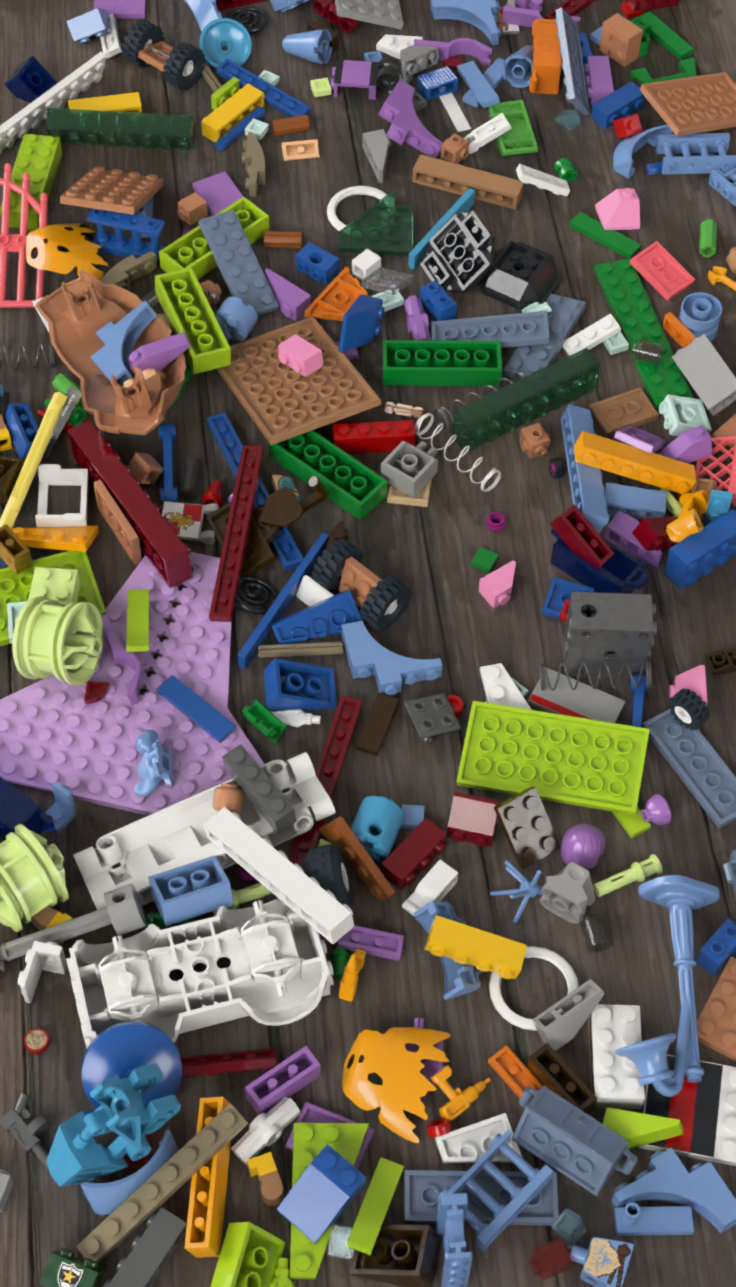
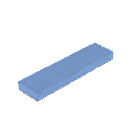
(493, 76)
(478, 84)

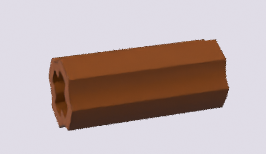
(290, 125)
(282, 239)

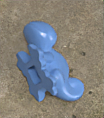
(154, 764)

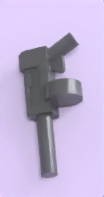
(27, 1134)

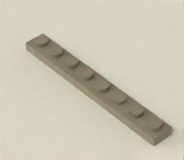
(162, 1184)

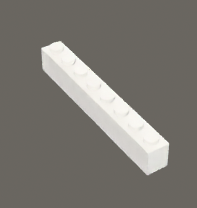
(279, 875)

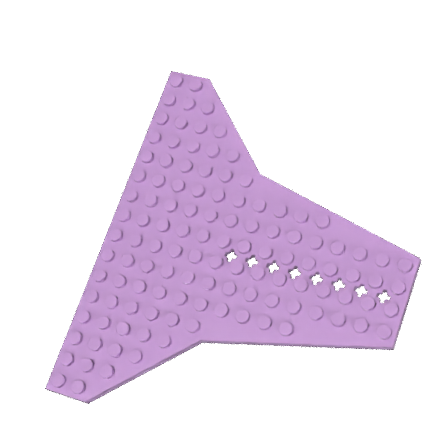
(92, 746)

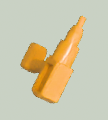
(350, 975)
(459, 1100)

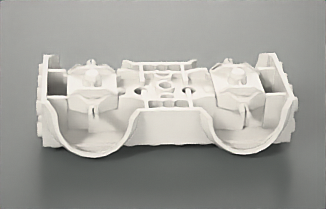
(273, 974)

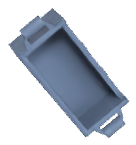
(570, 1140)

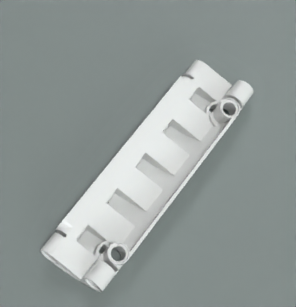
(179, 837)

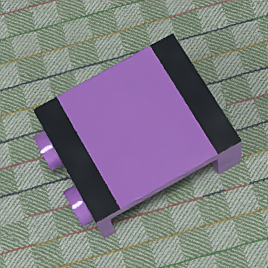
(355, 74)

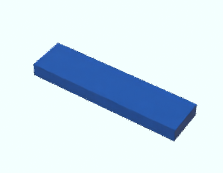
(196, 709)

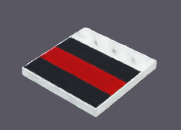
(705, 1112)

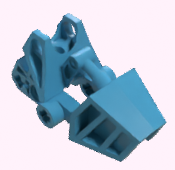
(75, 1153)

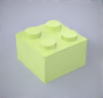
(56, 584)

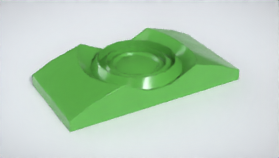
(519, 138)

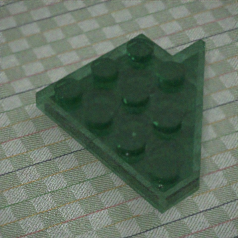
(381, 229)

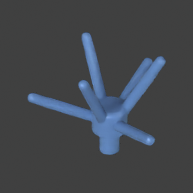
(527, 888)

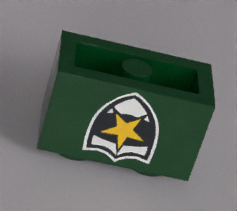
(69, 1271)

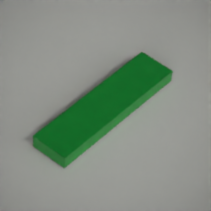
(667, 36)
(608, 238)

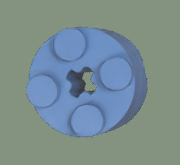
(236, 319)

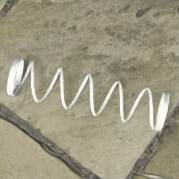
(490, 474)

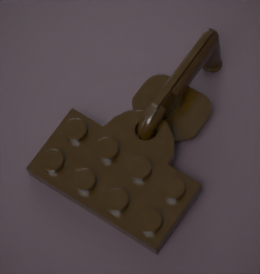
(279, 510)

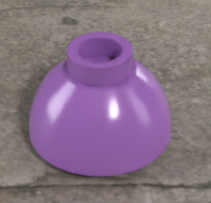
(657, 810)

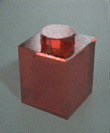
(550, 1259)

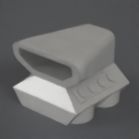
(568, 893)

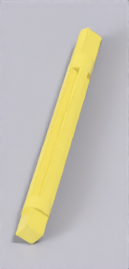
(33, 460)

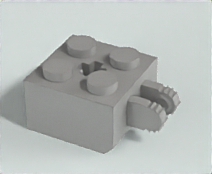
(410, 467)

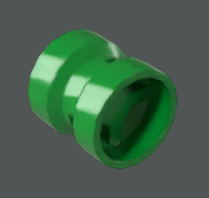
(565, 170)

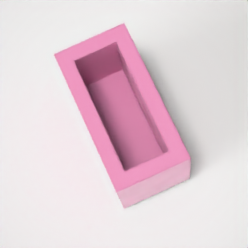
(300, 355)

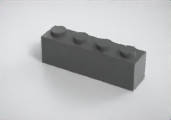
(259, 789)
(150, 1251)

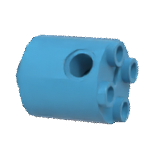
(378, 826)

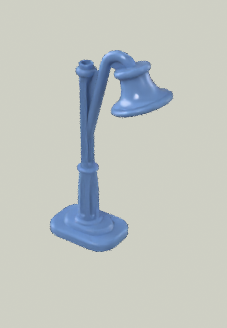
(680, 896)

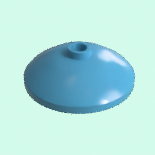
(225, 33)

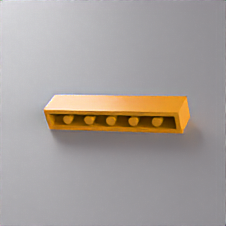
(634, 463)
(208, 1191)

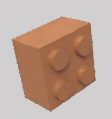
(620, 39)

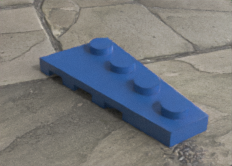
(318, 620)

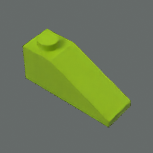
(640, 1127)

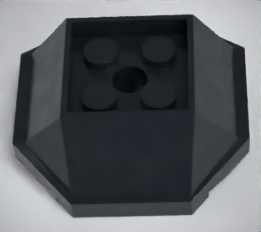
(460, 253)
(521, 276)

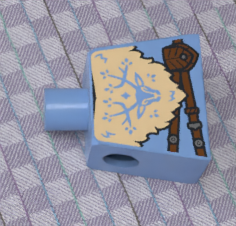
(603, 1262)

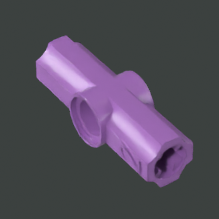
(416, 319)

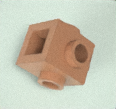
(455, 149)
(534, 440)

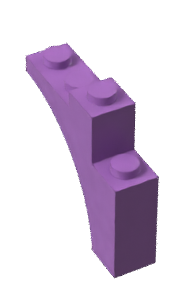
(405, 124)

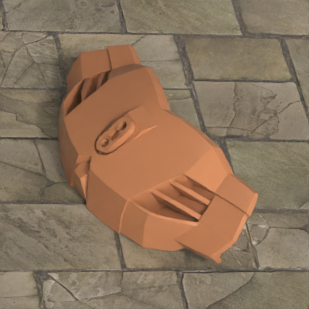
(73, 319)

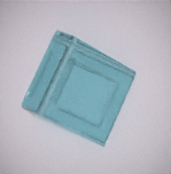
(568, 119)
(569, 1227)
(338, 1242)

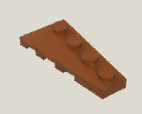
(341, 835)

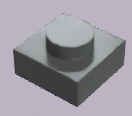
(418, 102)

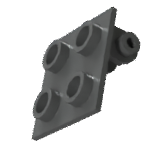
(432, 716)

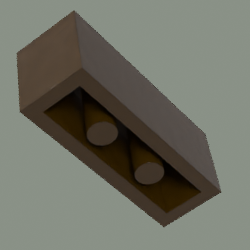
(559, 1078)

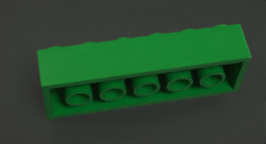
(441, 363)
(345, 478)

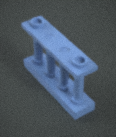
(695, 143)
(520, 1196)

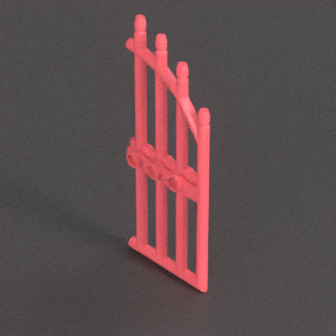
(17, 242)

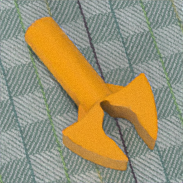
(719, 275)

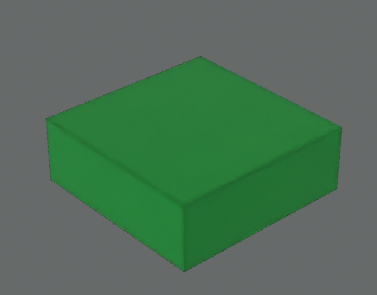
(484, 560)

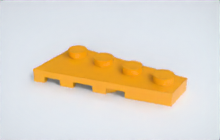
(59, 538)

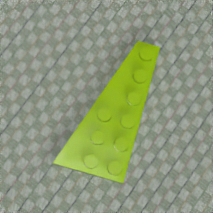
(307, 1144)

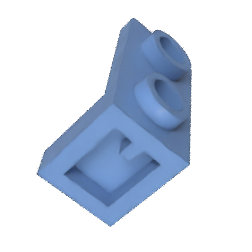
(63, 809)

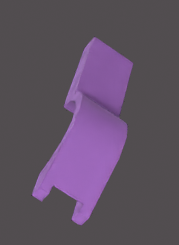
(523, 16)
(458, 47)
(121, 655)

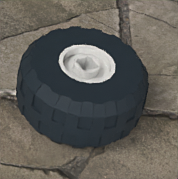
(331, 871)

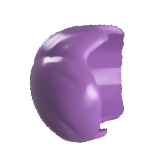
(582, 845)

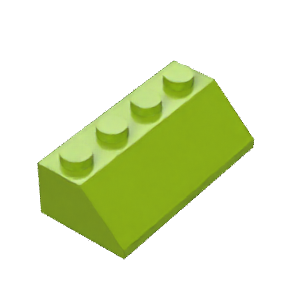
(247, 1257)

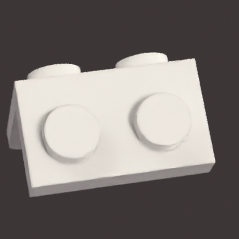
(41, 957)

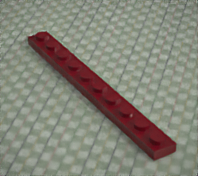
(236, 534)
(329, 770)

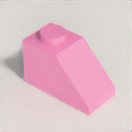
(498, 585)

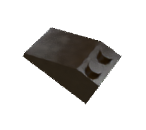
(9, 471)
(400, 1256)

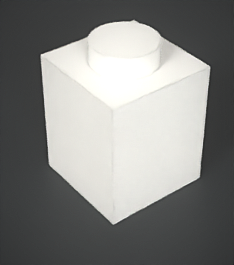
(365, 264)

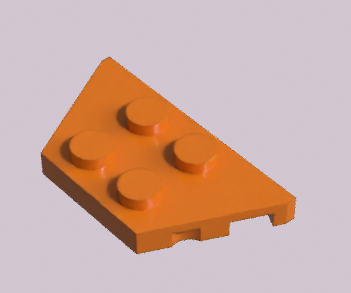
(336, 298)

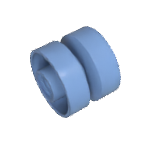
(701, 314)

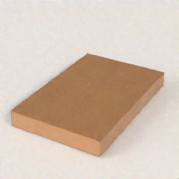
(622, 411)

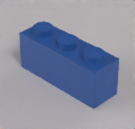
(618, 104)
(21, 427)

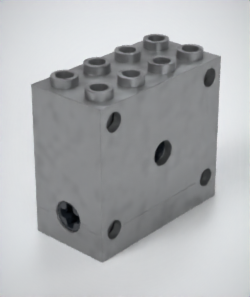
(608, 630)

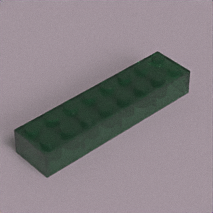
(121, 128)
(525, 400)

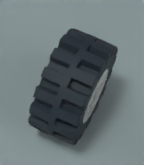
(688, 709)

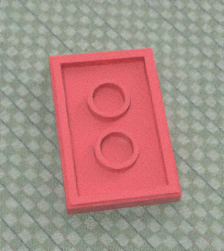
(662, 270)

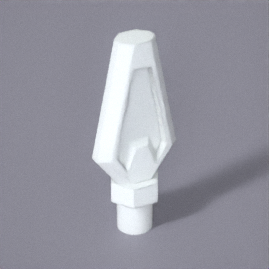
(296, 717)

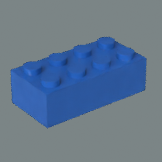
(702, 551)

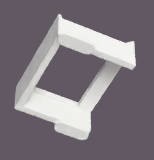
(53, 475)

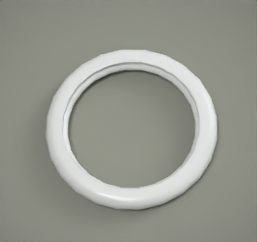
(350, 191)
(536, 952)

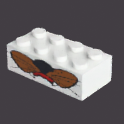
(612, 1076)

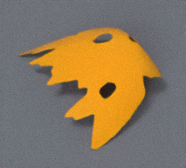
(80, 252)
(399, 1072)

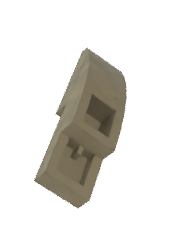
(254, 164)
(130, 270)

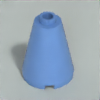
(309, 45)
(518, 67)

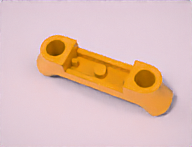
(689, 519)

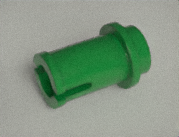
(339, 958)

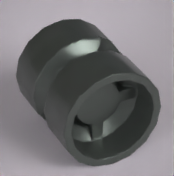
(388, 73)

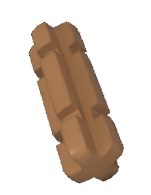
(404, 409)

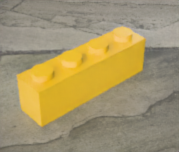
(118, 103)
(232, 112)
(475, 947)

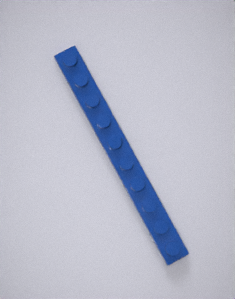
(231, 448)

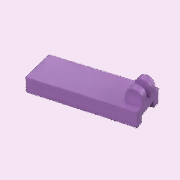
(373, 942)

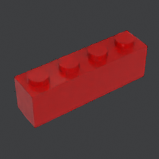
(373, 436)

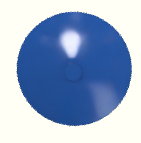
(129, 1047)

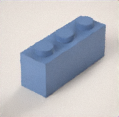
(634, 501)

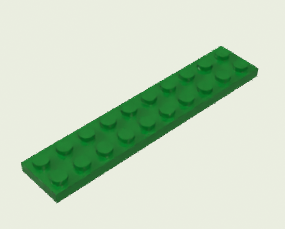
(639, 322)

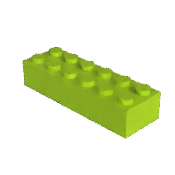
(40, 158)
(193, 248)
(191, 313)

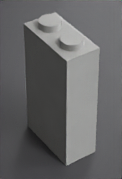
(707, 374)

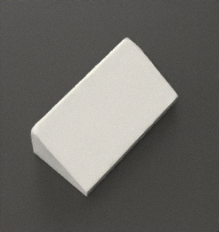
(311, 592)

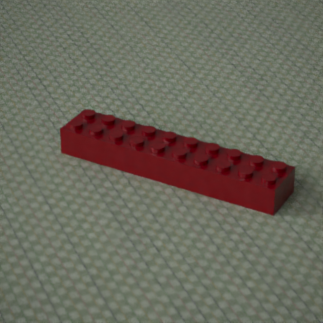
(155, 535)

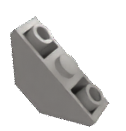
(417, 58)

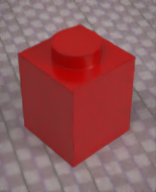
(627, 125)

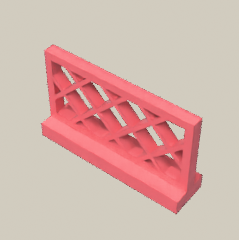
(720, 443)

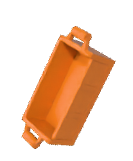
(546, 58)

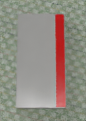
(581, 702)

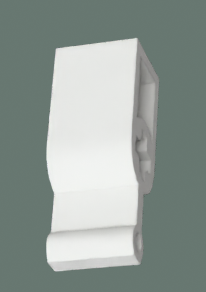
(432, 887)

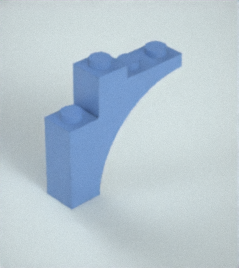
(478, 13)
(120, 341)
(390, 670)
(671, 1182)

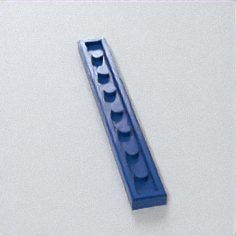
(282, 602)

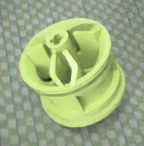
(58, 640)
(29, 877)

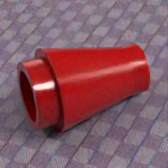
(213, 494)

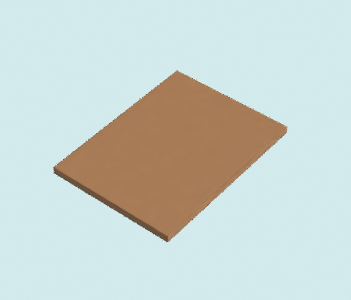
(285, 400)

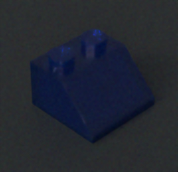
(30, 80)

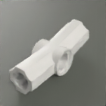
(266, 1129)

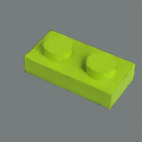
(225, 92)

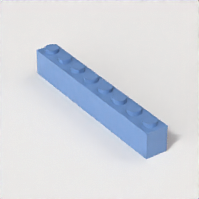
(584, 480)

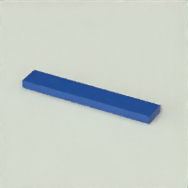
(272, 94)

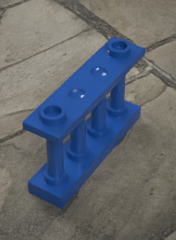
(122, 245)

